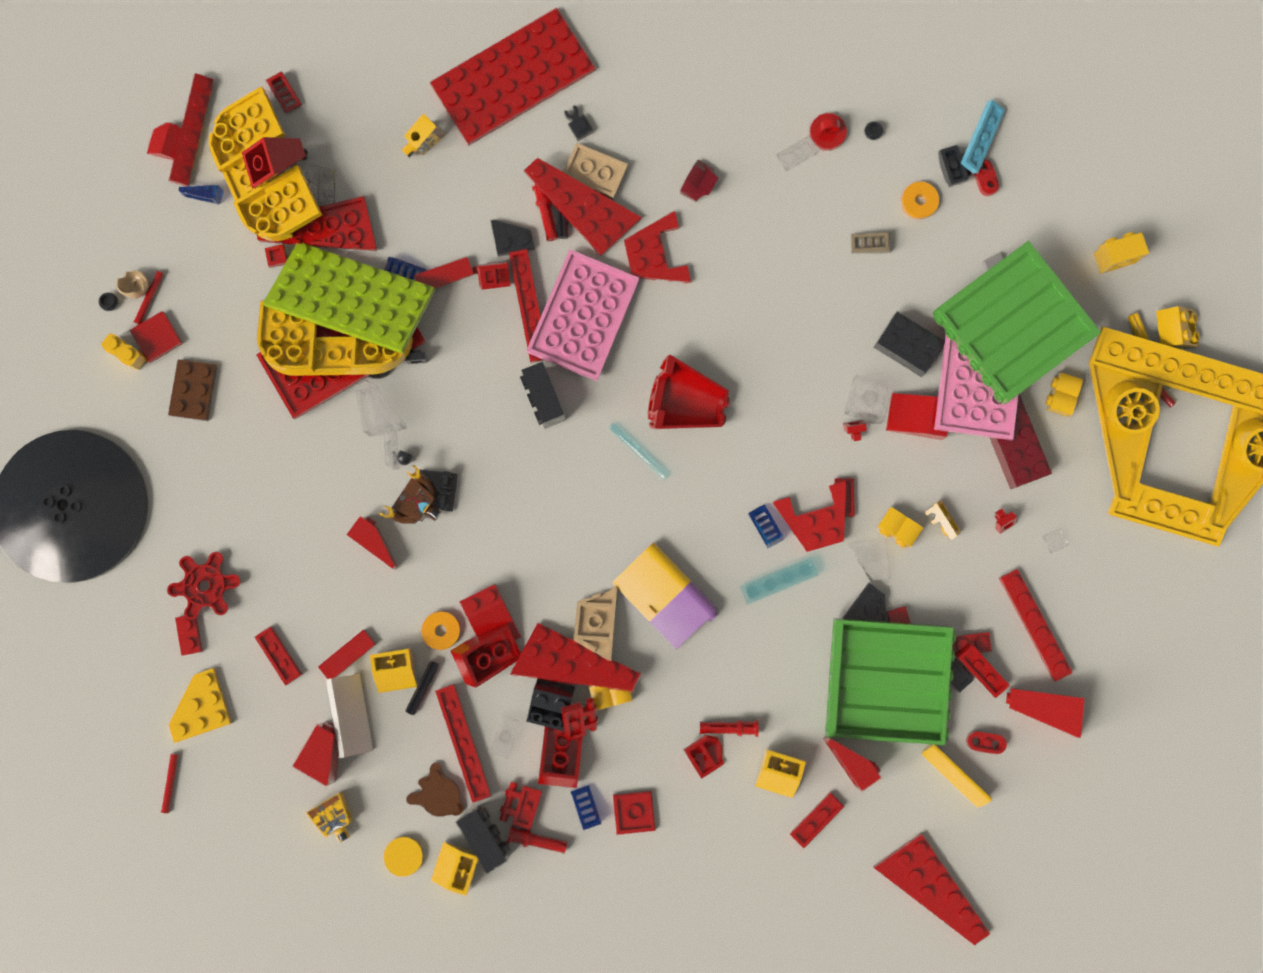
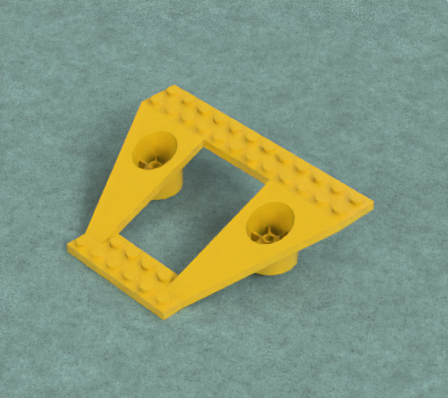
(1135, 364)

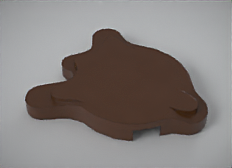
(438, 795)

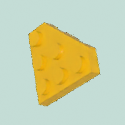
(200, 708)

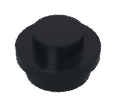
(873, 130)
(108, 301)

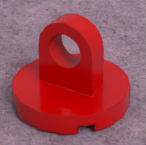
(828, 131)

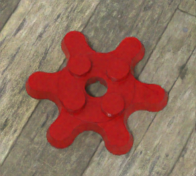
(194, 576)

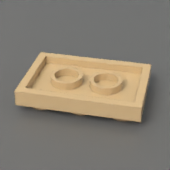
(596, 170)

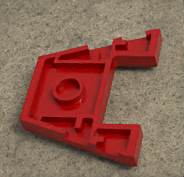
(647, 254)
(820, 526)

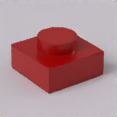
(276, 255)

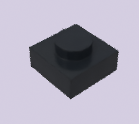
(416, 357)

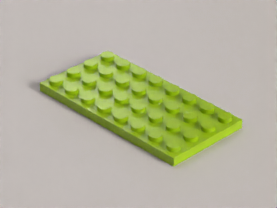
(349, 297)

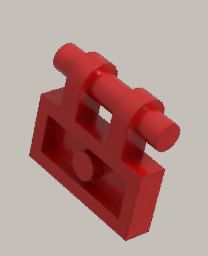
(574, 720)
(526, 807)

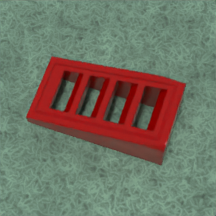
(277, 78)

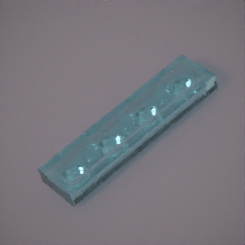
(779, 581)

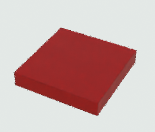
(156, 337)
(634, 812)

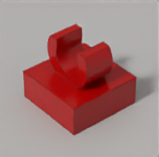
(854, 428)
(1004, 521)

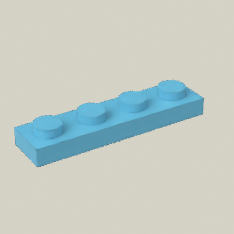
(982, 136)

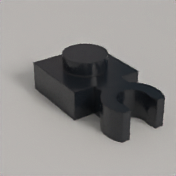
(579, 126)

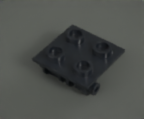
(445, 488)

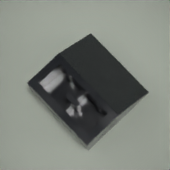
(547, 702)

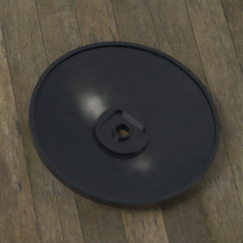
(102, 514)

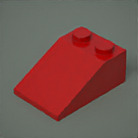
(914, 416)
(488, 611)
(486, 655)
(559, 759)
(859, 770)

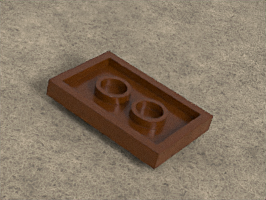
(192, 390)

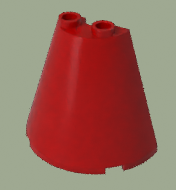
(685, 398)

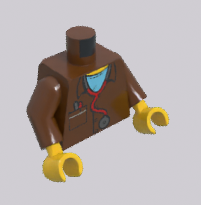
(415, 501)

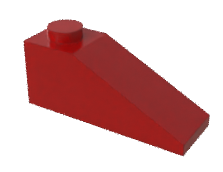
(370, 538)

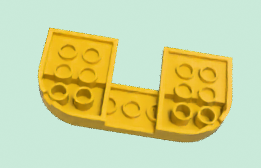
(277, 205)
(294, 349)

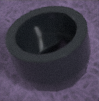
(404, 458)

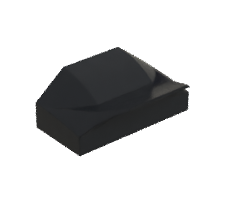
(951, 166)

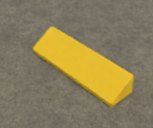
(956, 775)

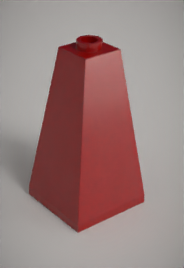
(1051, 709)

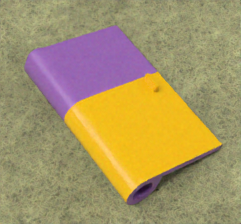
(665, 595)

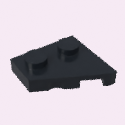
(511, 238)

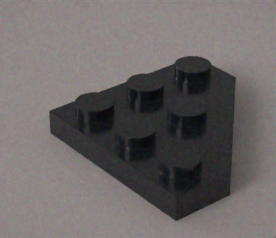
(868, 605)

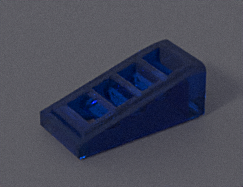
(206, 193)
(399, 263)
(774, 540)
(586, 825)

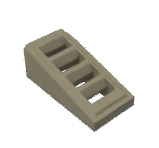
(878, 236)

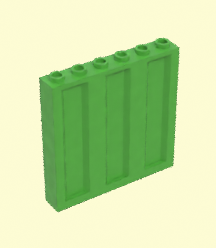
(1015, 323)
(890, 681)

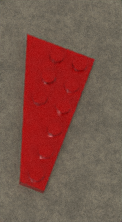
(588, 211)
(340, 226)
(563, 660)
(926, 880)

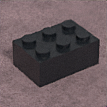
(909, 344)
(542, 395)
(484, 838)

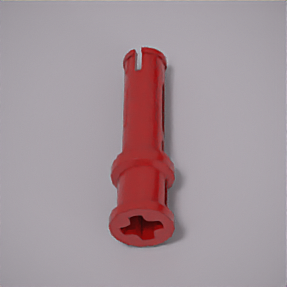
(543, 204)
(739, 728)
(527, 838)

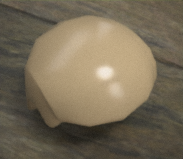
(133, 284)

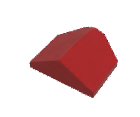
(164, 141)
(705, 755)

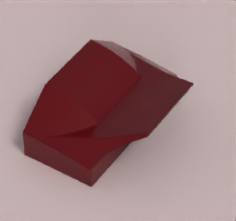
(699, 181)

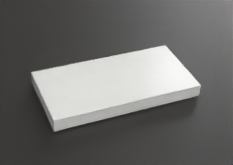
(349, 715)

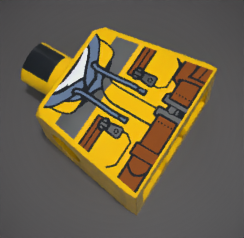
(421, 136)
(332, 817)

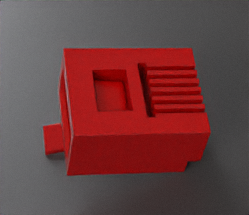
(492, 275)

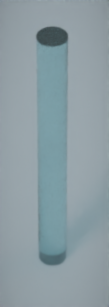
(638, 451)

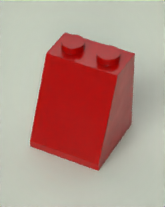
(271, 157)
(320, 755)

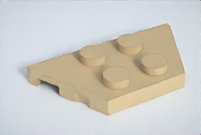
(596, 623)

